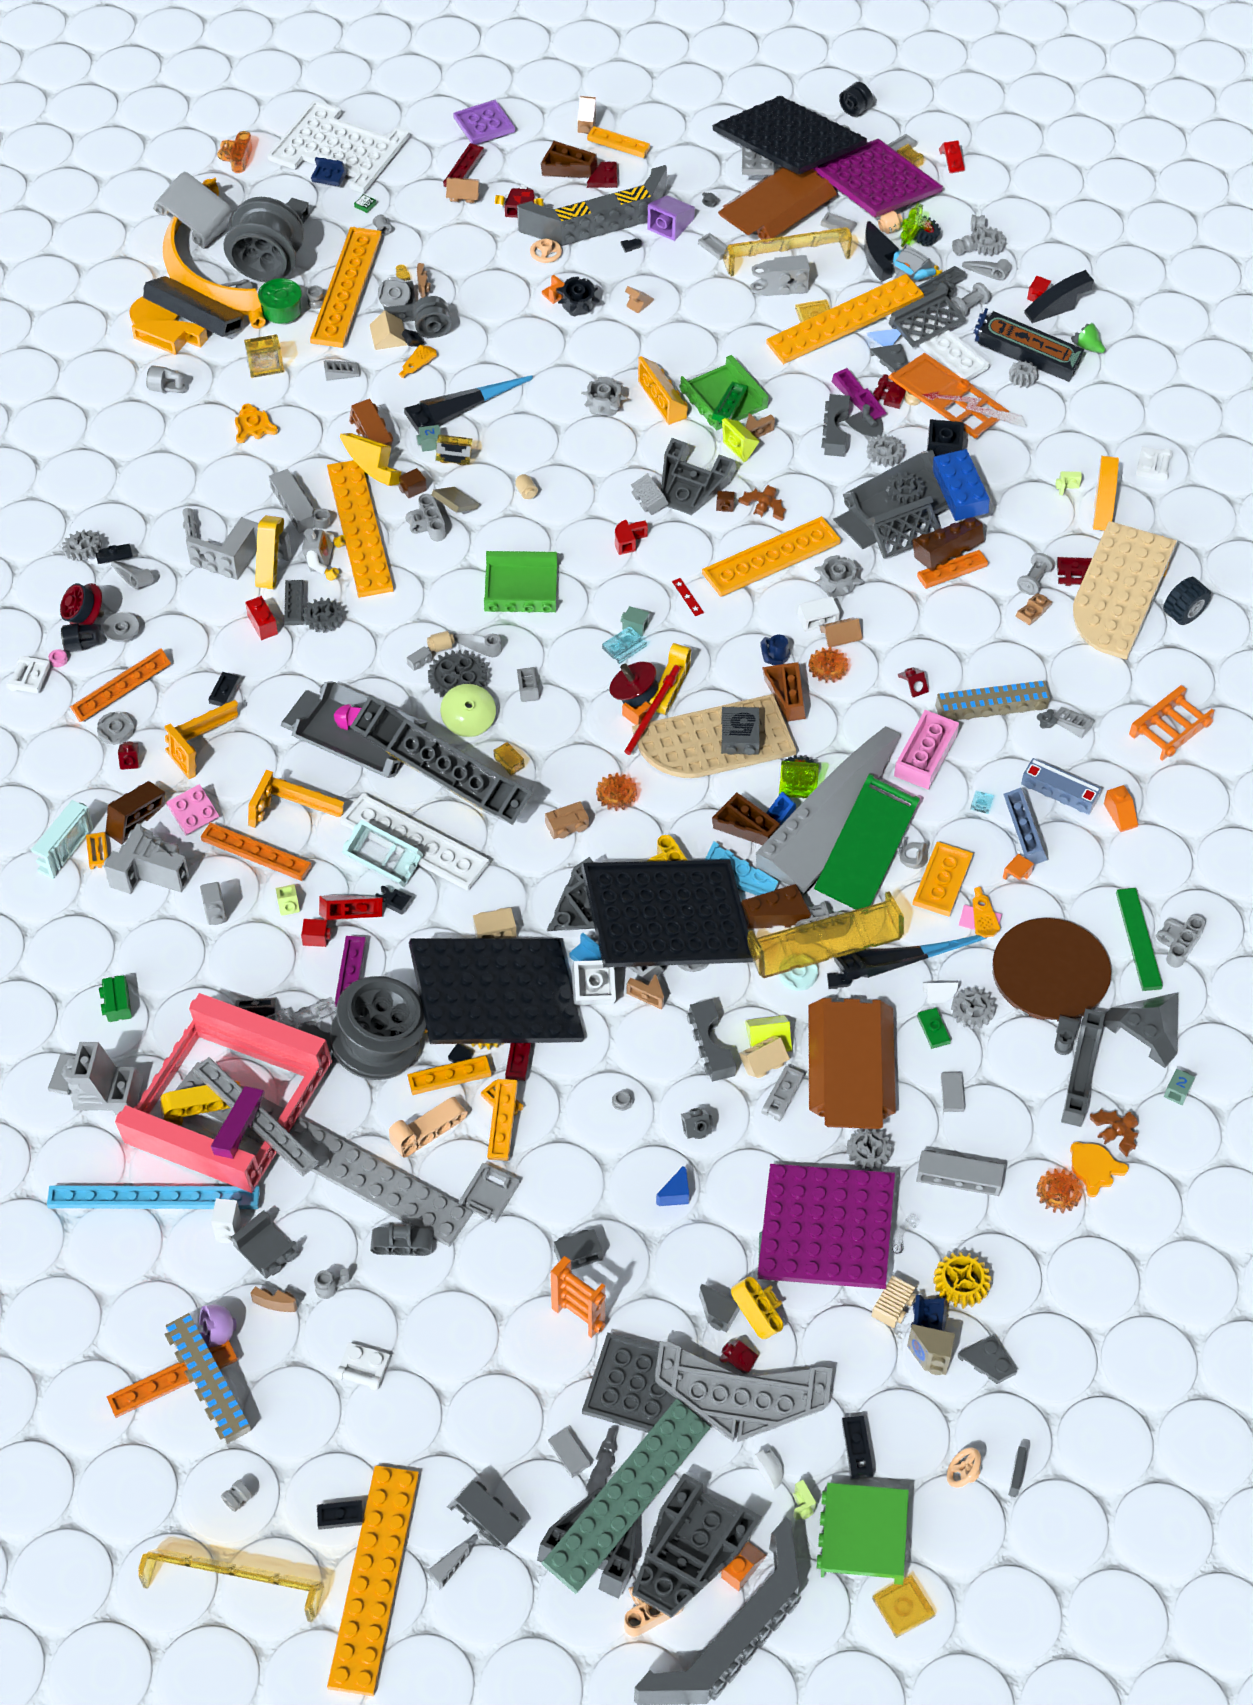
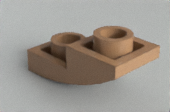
(422, 279)
(1034, 609)
(279, 1302)

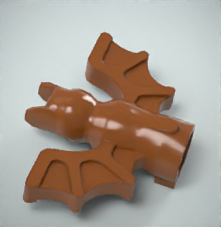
(765, 499)
(1119, 1127)

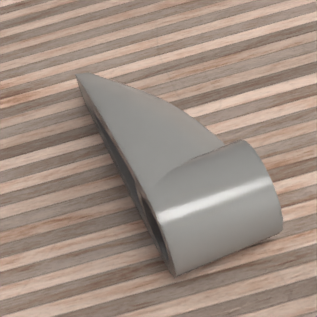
(989, 269)
(132, 575)
(488, 645)

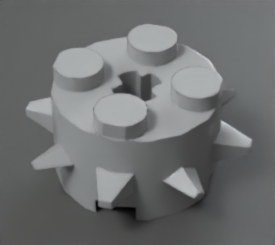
(603, 396)
(837, 576)

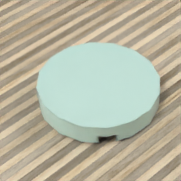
(800, 978)

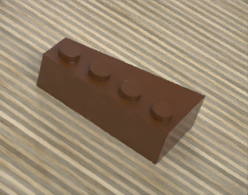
(947, 542)

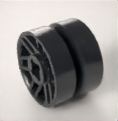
(855, 99)

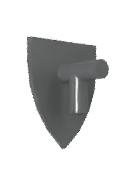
(865, 424)

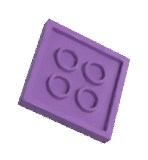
(483, 122)

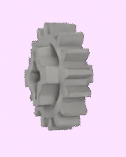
(988, 240)
(885, 450)
(81, 545)
(972, 1008)
(861, 1152)

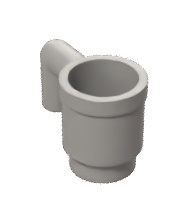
(326, 1284)

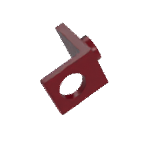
(912, 676)

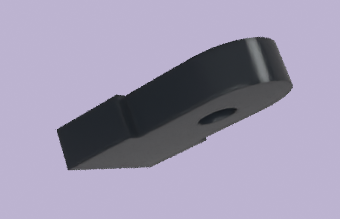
(629, 245)
(835, 981)

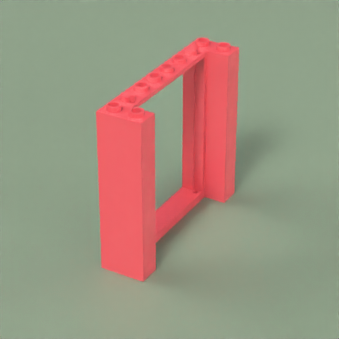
(249, 1035)

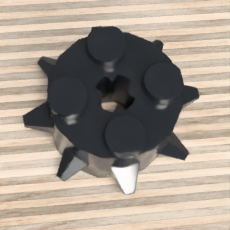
(577, 296)

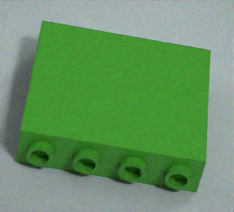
(710, 387)
(520, 581)
(863, 1531)

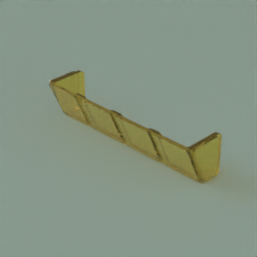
(784, 243)
(827, 938)
(314, 1587)

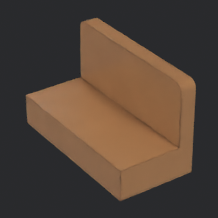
(842, 632)

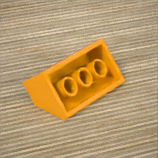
(661, 391)

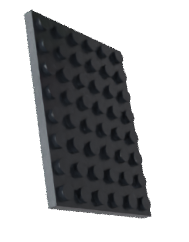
(789, 134)
(666, 913)
(495, 991)

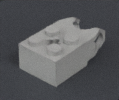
(782, 276)

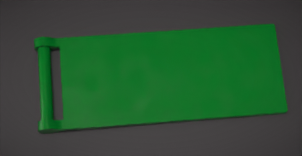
(866, 845)

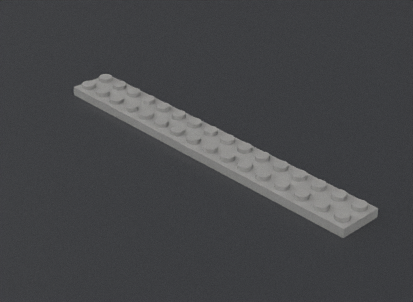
(365, 1175)

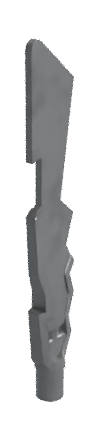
(604, 1464)

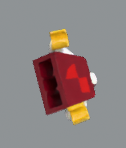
(516, 197)

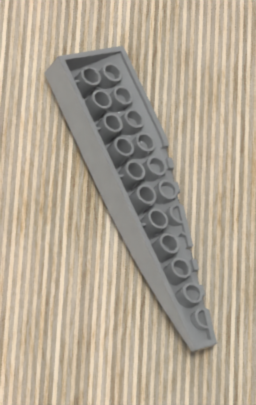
(807, 837)

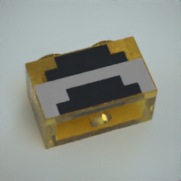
(454, 449)

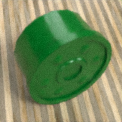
(280, 300)

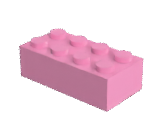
(926, 749)

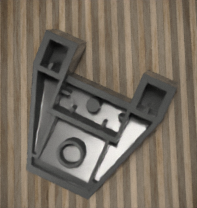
(690, 486)
(615, 1566)

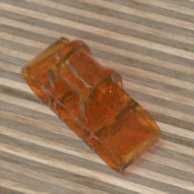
(236, 151)

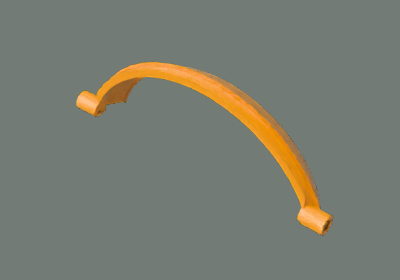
(239, 299)

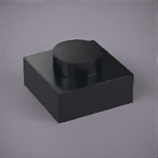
(412, 338)

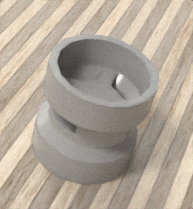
(961, 245)
(315, 297)
(236, 1495)

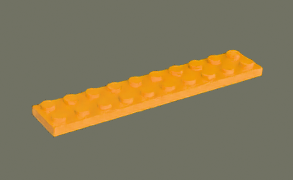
(346, 287)
(844, 319)
(360, 528)
(373, 1581)

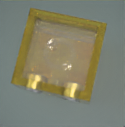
(264, 356)

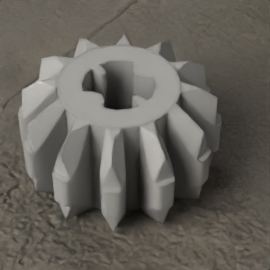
(1023, 374)

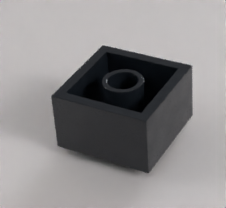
(945, 436)

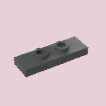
(294, 602)

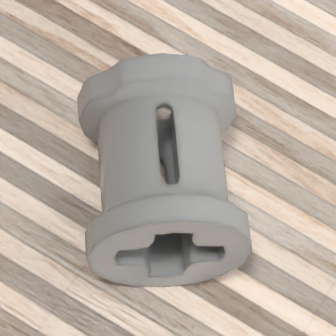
(381, 223)

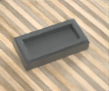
(1017, 1471)

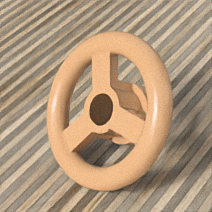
(546, 248)
(968, 1470)

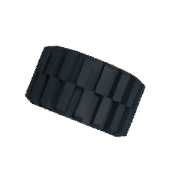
(1187, 601)

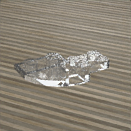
(310, 1015)

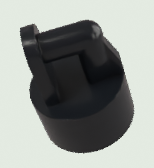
(72, 636)

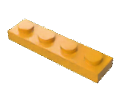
(618, 141)
(449, 1075)
(502, 1120)

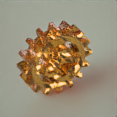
(837, 665)
(616, 791)
(1059, 1191)

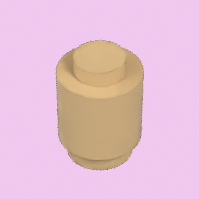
(526, 486)
(440, 641)

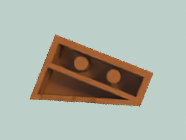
(369, 423)
(786, 687)

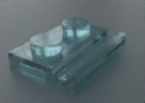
(624, 645)

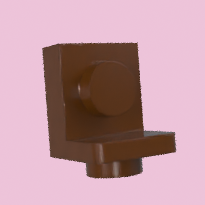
(725, 501)

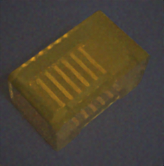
(911, 155)
(509, 758)

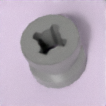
(977, 221)

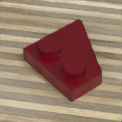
(604, 176)

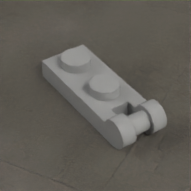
(782, 1093)

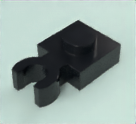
(396, 900)

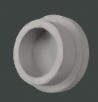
(621, 1101)

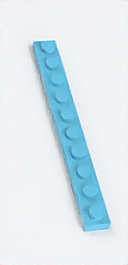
(149, 1197)

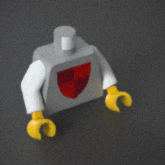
(318, 549)

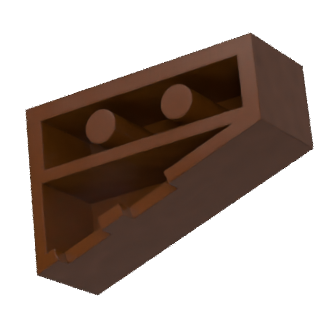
(568, 161)
(132, 809)
(744, 820)
(775, 908)

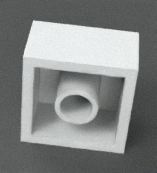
(593, 983)

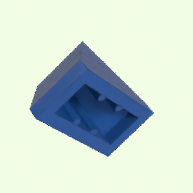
(782, 808)
(675, 1191)

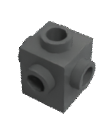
(697, 1123)

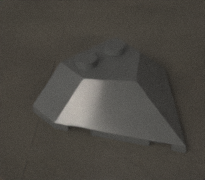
(573, 907)
(1151, 1022)

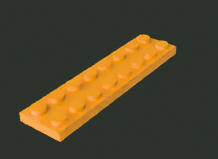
(771, 556)

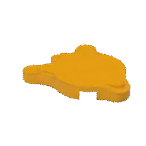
(253, 423)
(1095, 1166)

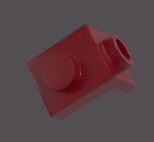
(128, 755)
(738, 1355)

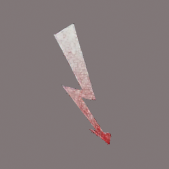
(1005, 416)

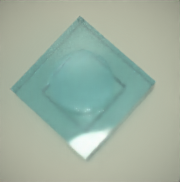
(982, 802)

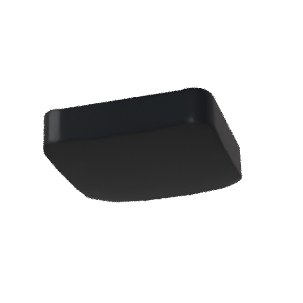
(460, 1053)

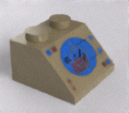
(931, 1348)

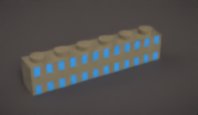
(993, 701)
(207, 1378)

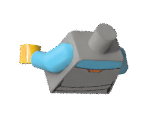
(914, 264)

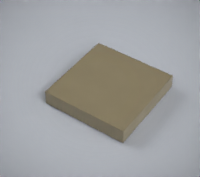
(455, 499)

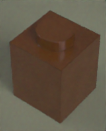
(412, 483)

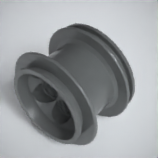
(264, 239)
(376, 1044)

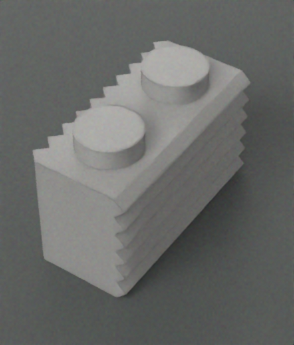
(649, 494)
(213, 903)

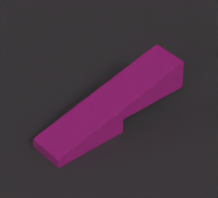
(859, 397)
(237, 1121)

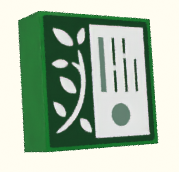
(365, 203)

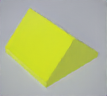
(738, 438)
(763, 1028)

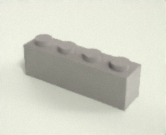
(960, 1173)

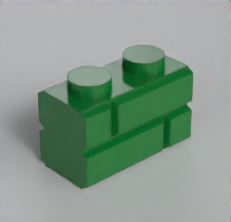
(116, 998)

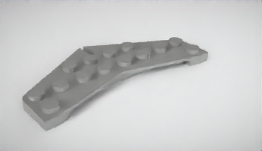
(727, 1398)

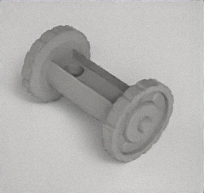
(979, 294)
(1040, 564)

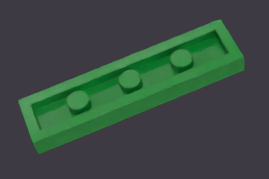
(730, 401)

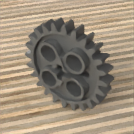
(456, 670)

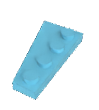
(746, 877)

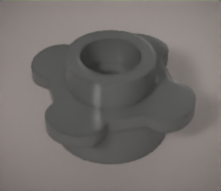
(709, 199)
(1050, 722)

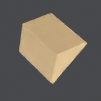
(387, 331)

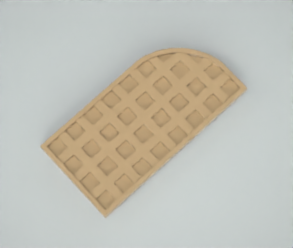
(1120, 587)
(692, 741)

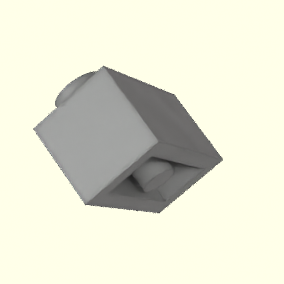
(419, 658)

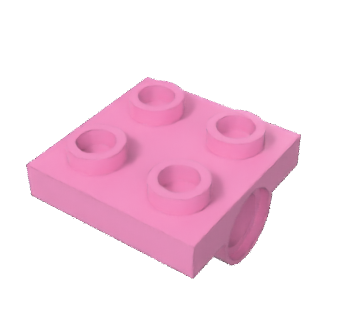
(192, 809)

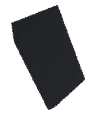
(262, 1007)

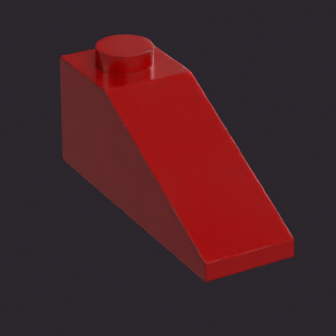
(349, 907)

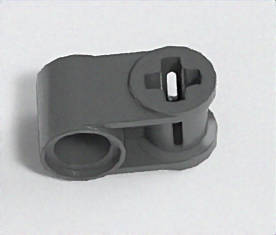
(1066, 1034)

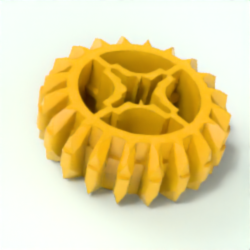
(973, 1291)

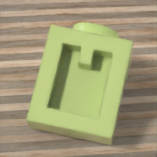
(1068, 480)
(287, 900)
(803, 1496)

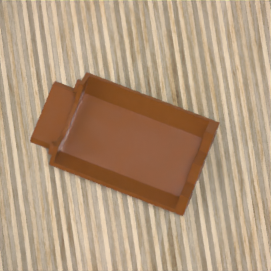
(777, 202)
(851, 1062)

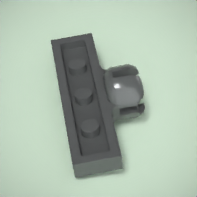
(945, 279)

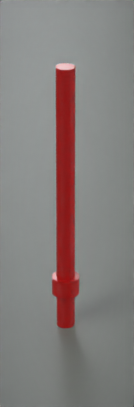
(668, 683)

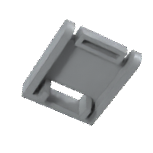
(486, 1197)

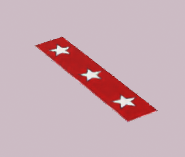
(688, 597)

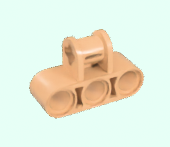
(641, 1613)

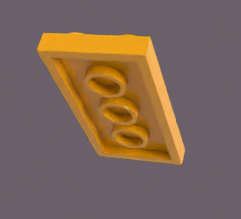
(942, 879)

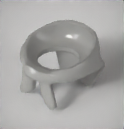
(921, 857)

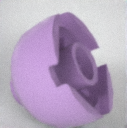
(217, 1324)

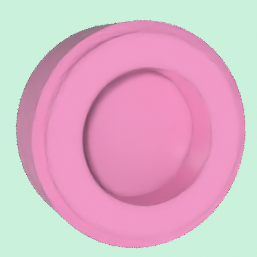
(58, 658)

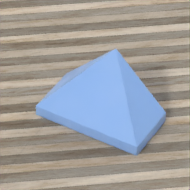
(884, 337)

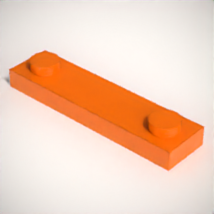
(953, 569)

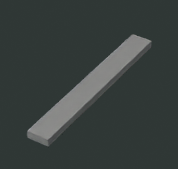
(263, 1122)

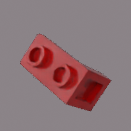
(953, 156)

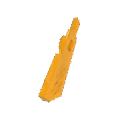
(420, 357)
(987, 915)

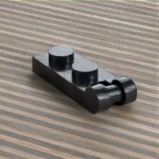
(857, 1446)

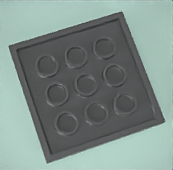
(625, 1385)

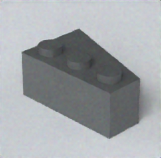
(486, 1514)

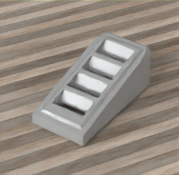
(335, 370)
(527, 685)
(1074, 728)
(445, 1568)

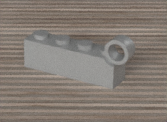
(296, 503)

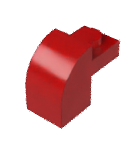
(627, 534)

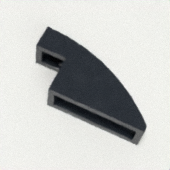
(879, 252)
(1059, 297)

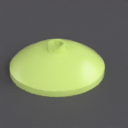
(464, 720)

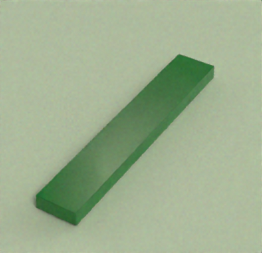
(1139, 939)

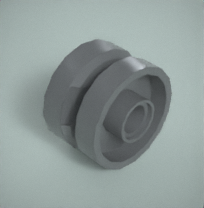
(431, 317)

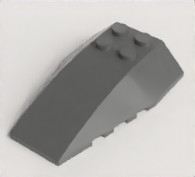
(690, 1546)

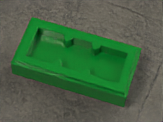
(933, 1028)

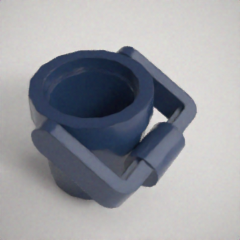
(777, 651)

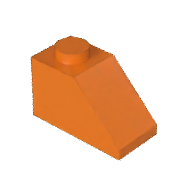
(1121, 808)
(743, 1566)

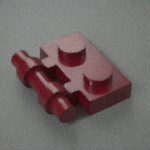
(895, 393)
(1072, 566)

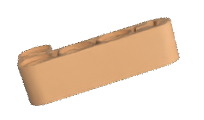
(426, 1128)

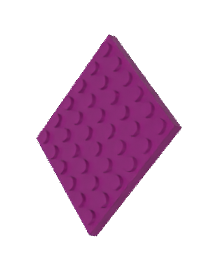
(878, 178)
(827, 1226)

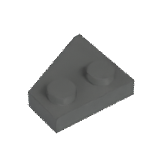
(890, 356)
(989, 1359)

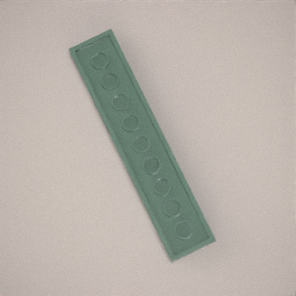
(625, 1496)

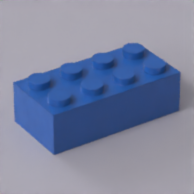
(961, 485)

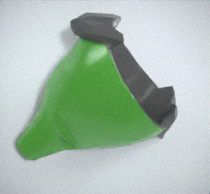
(1089, 339)

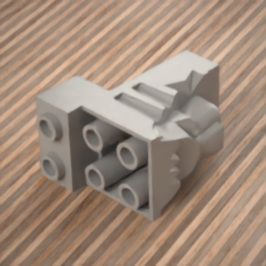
(146, 859)
(98, 1083)

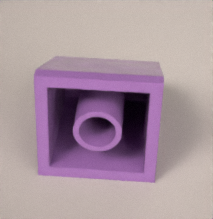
(669, 217)

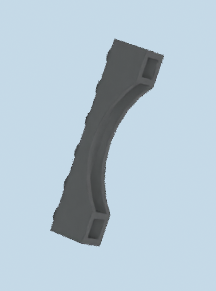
(1082, 1068)

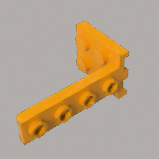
(180, 750)
(295, 793)

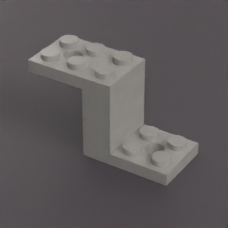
(235, 552)

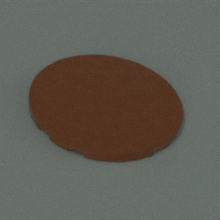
(1051, 969)

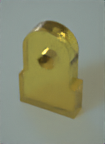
(401, 272)

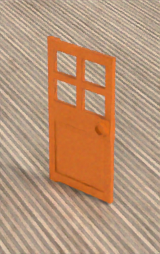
(928, 376)

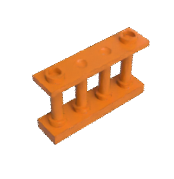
(1165, 707)
(577, 1296)

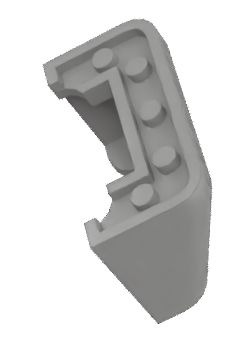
(195, 207)

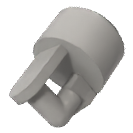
(158, 380)

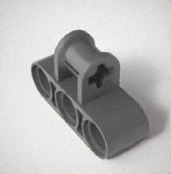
(401, 1240)

